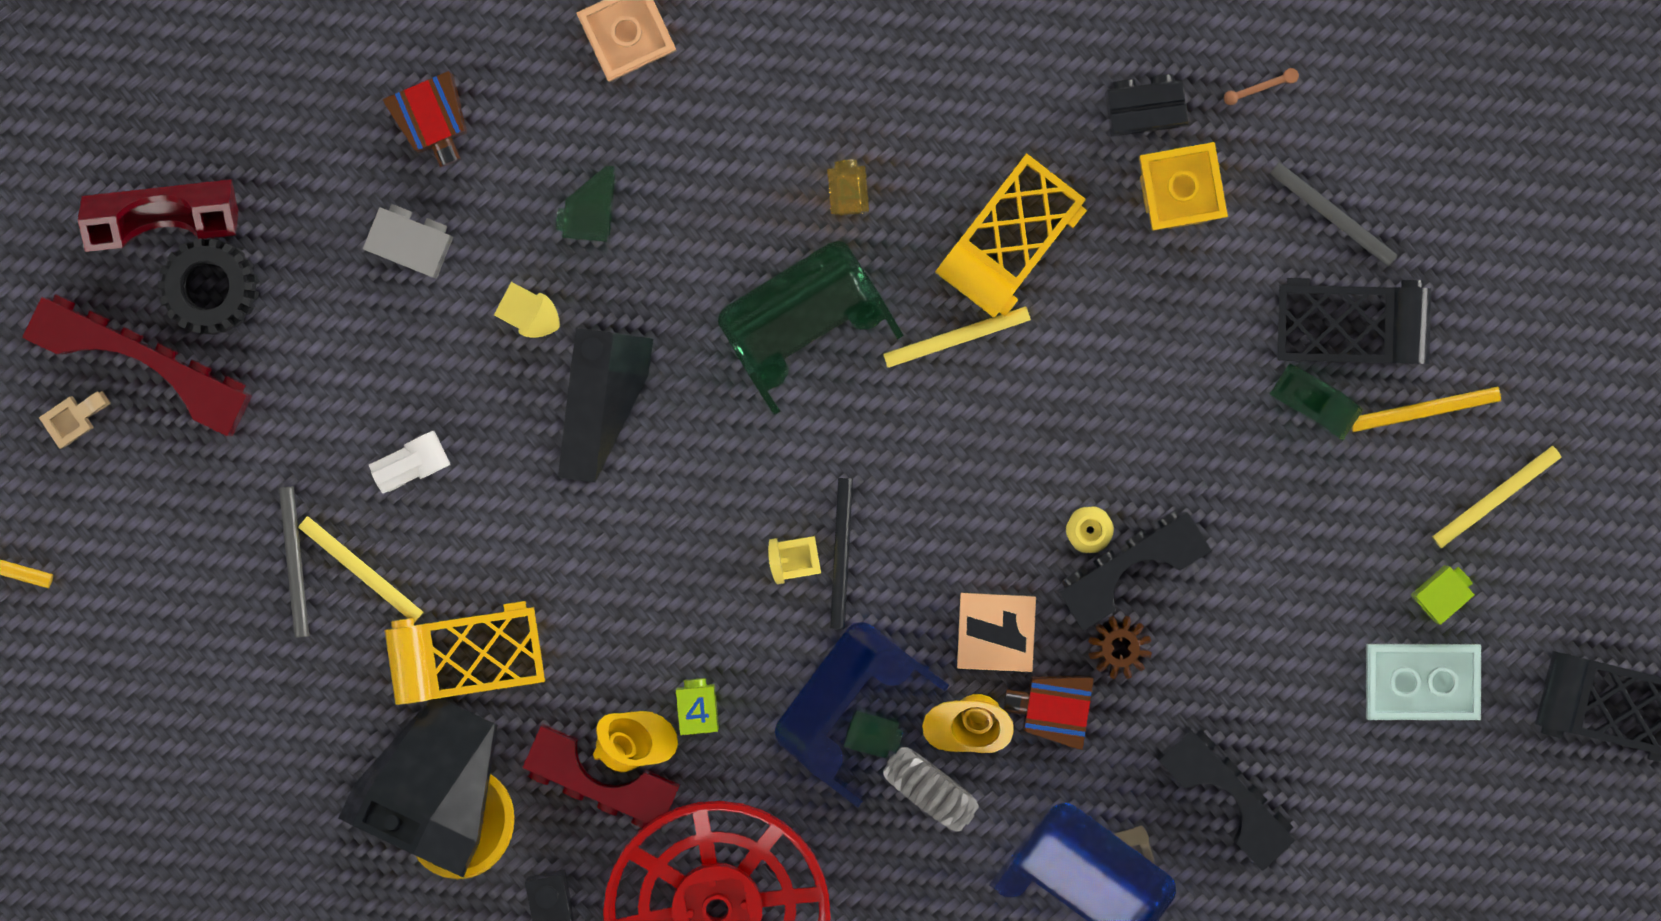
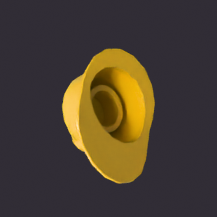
(968, 725)
(634, 740)

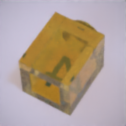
(848, 188)

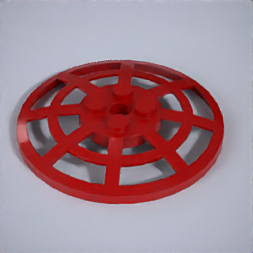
(716, 879)

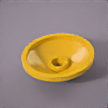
(495, 833)

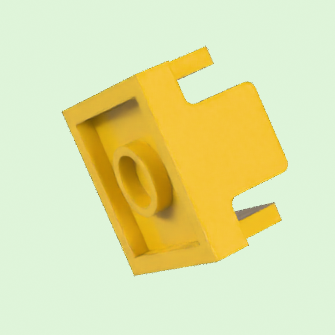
(1182, 186)

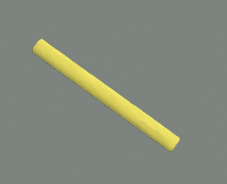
(956, 337)
(1496, 497)
(360, 569)

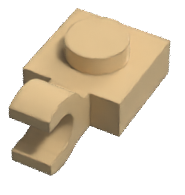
(70, 420)

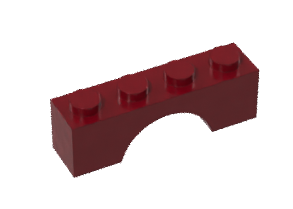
(117, 217)
(557, 759)

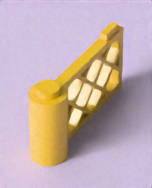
(978, 274)
(414, 664)

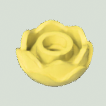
(1077, 529)

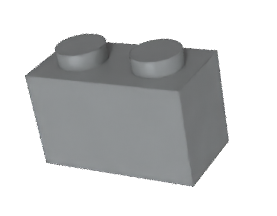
(407, 241)

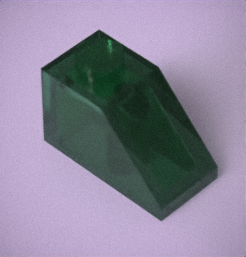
(589, 209)
(1316, 401)
(872, 732)

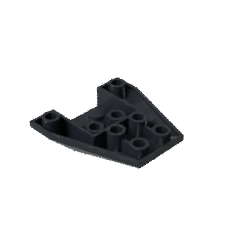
(429, 787)

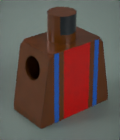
(430, 116)
(1054, 707)

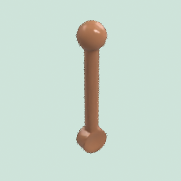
(1289, 76)

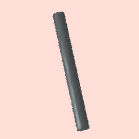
(1333, 214)
(294, 562)

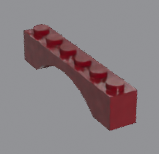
(208, 399)

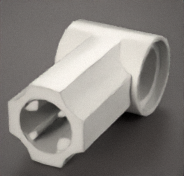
(418, 459)

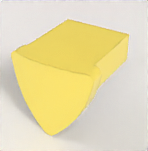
(528, 312)
(793, 558)

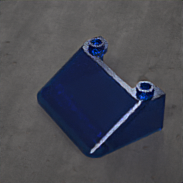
(1086, 870)

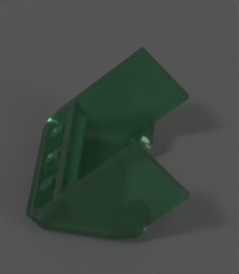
(799, 309)

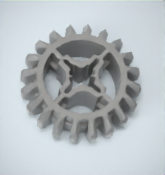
(930, 789)

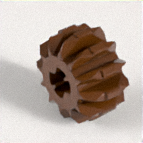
(1107, 648)

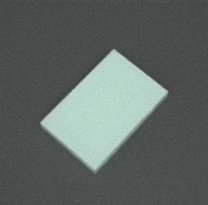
(1423, 681)

